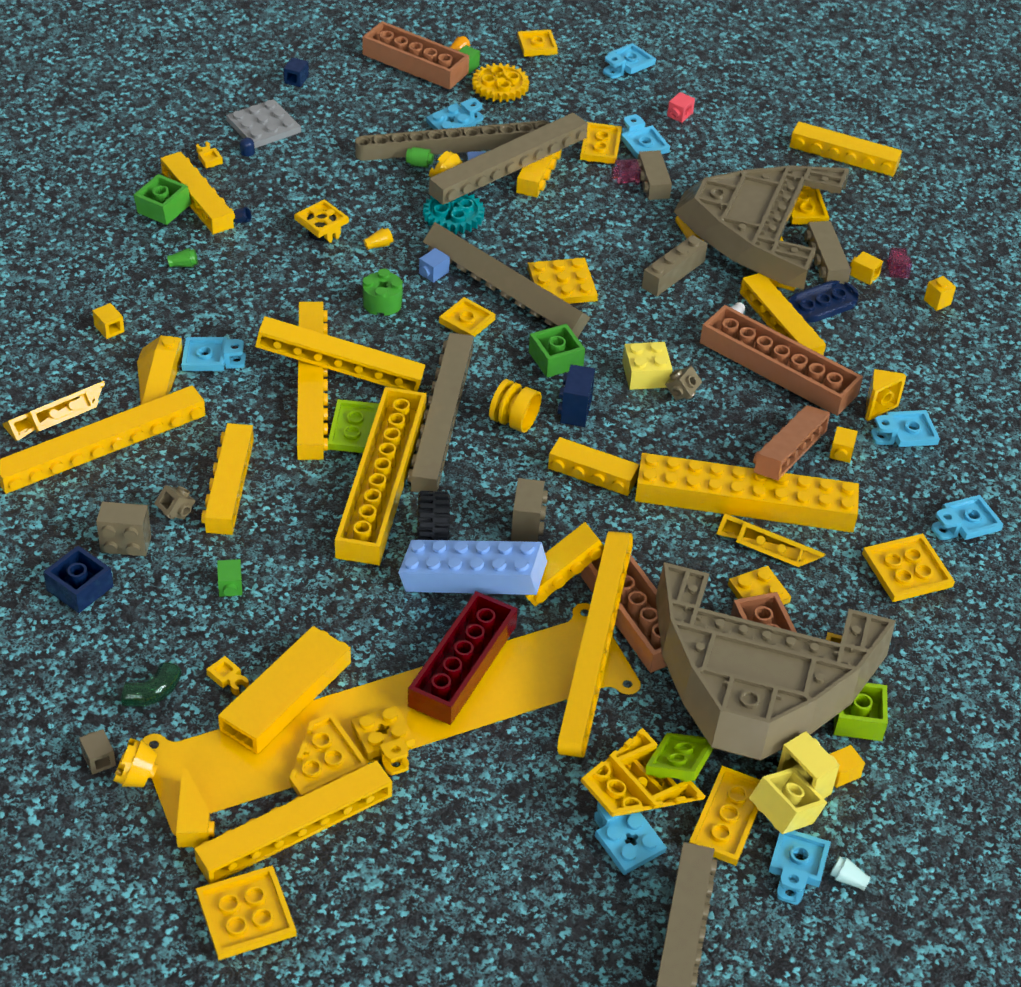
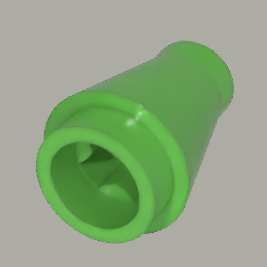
(184, 258)

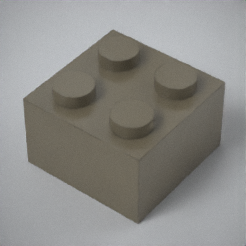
(529, 510)
(123, 528)

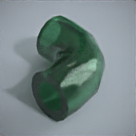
(152, 690)

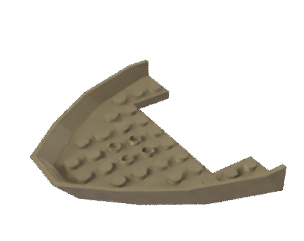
(748, 212)
(754, 681)

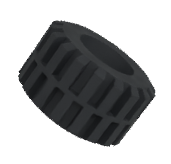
(433, 515)

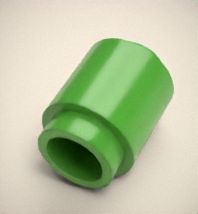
(419, 157)

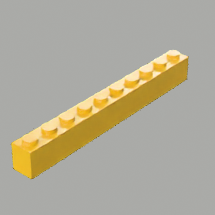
(311, 390)
(100, 438)

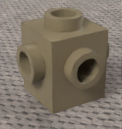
(683, 383)
(175, 502)

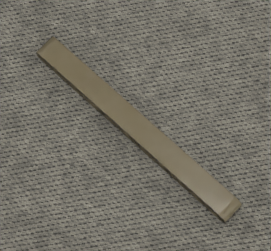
(441, 140)

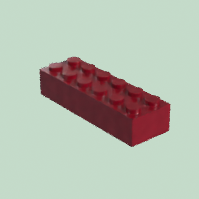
(462, 658)

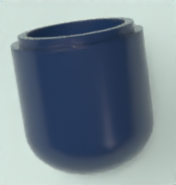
(247, 147)
(242, 215)

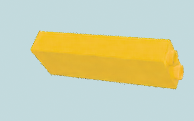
(284, 689)

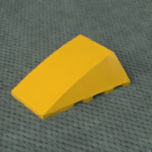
(625, 788)

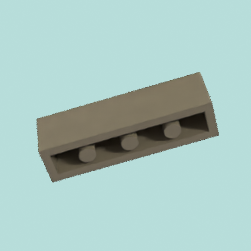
(829, 253)
(674, 265)

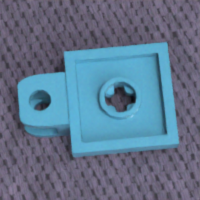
(628, 59)
(462, 116)
(642, 138)
(219, 354)
(897, 429)
(955, 519)
(614, 833)
(797, 872)

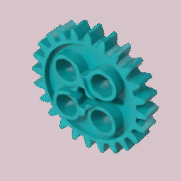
(455, 215)

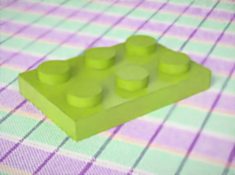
(351, 425)
(679, 757)

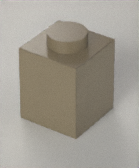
(97, 751)

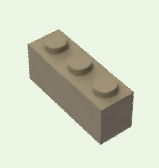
(654, 175)

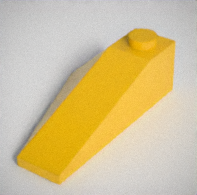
(158, 367)

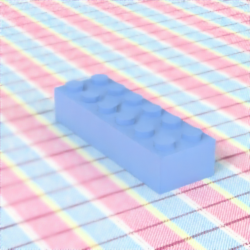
(473, 567)

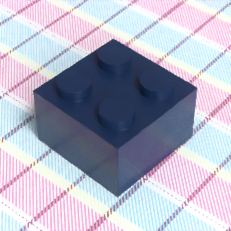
(576, 395)
(78, 579)

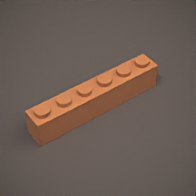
(791, 442)

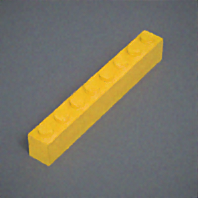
(339, 355)
(292, 822)

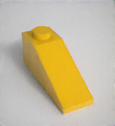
(193, 815)

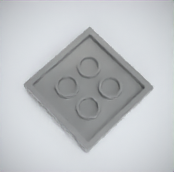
(263, 123)

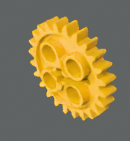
(500, 82)

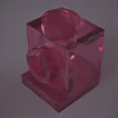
(626, 171)
(899, 263)

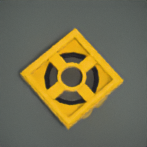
(322, 221)

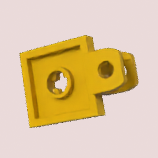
(390, 746)

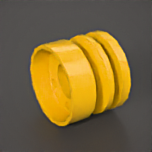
(515, 405)

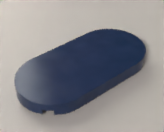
(824, 300)

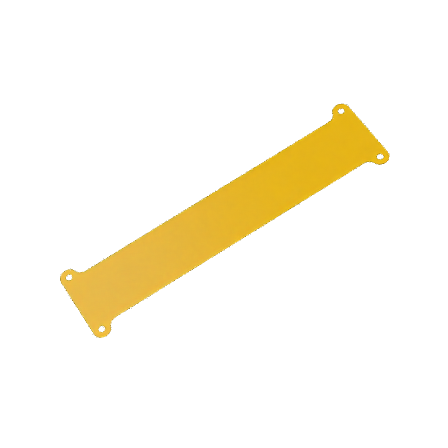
(522, 678)

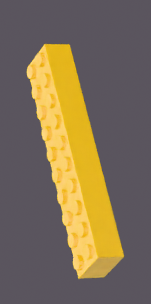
(380, 477)
(747, 494)

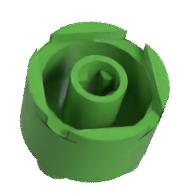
(382, 293)

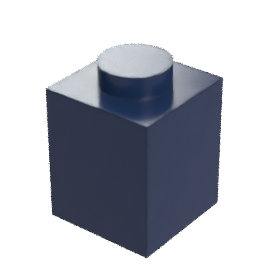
(296, 72)

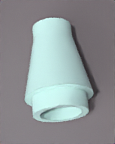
(849, 873)

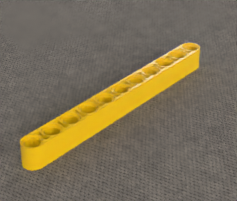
(595, 645)

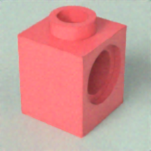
(681, 107)

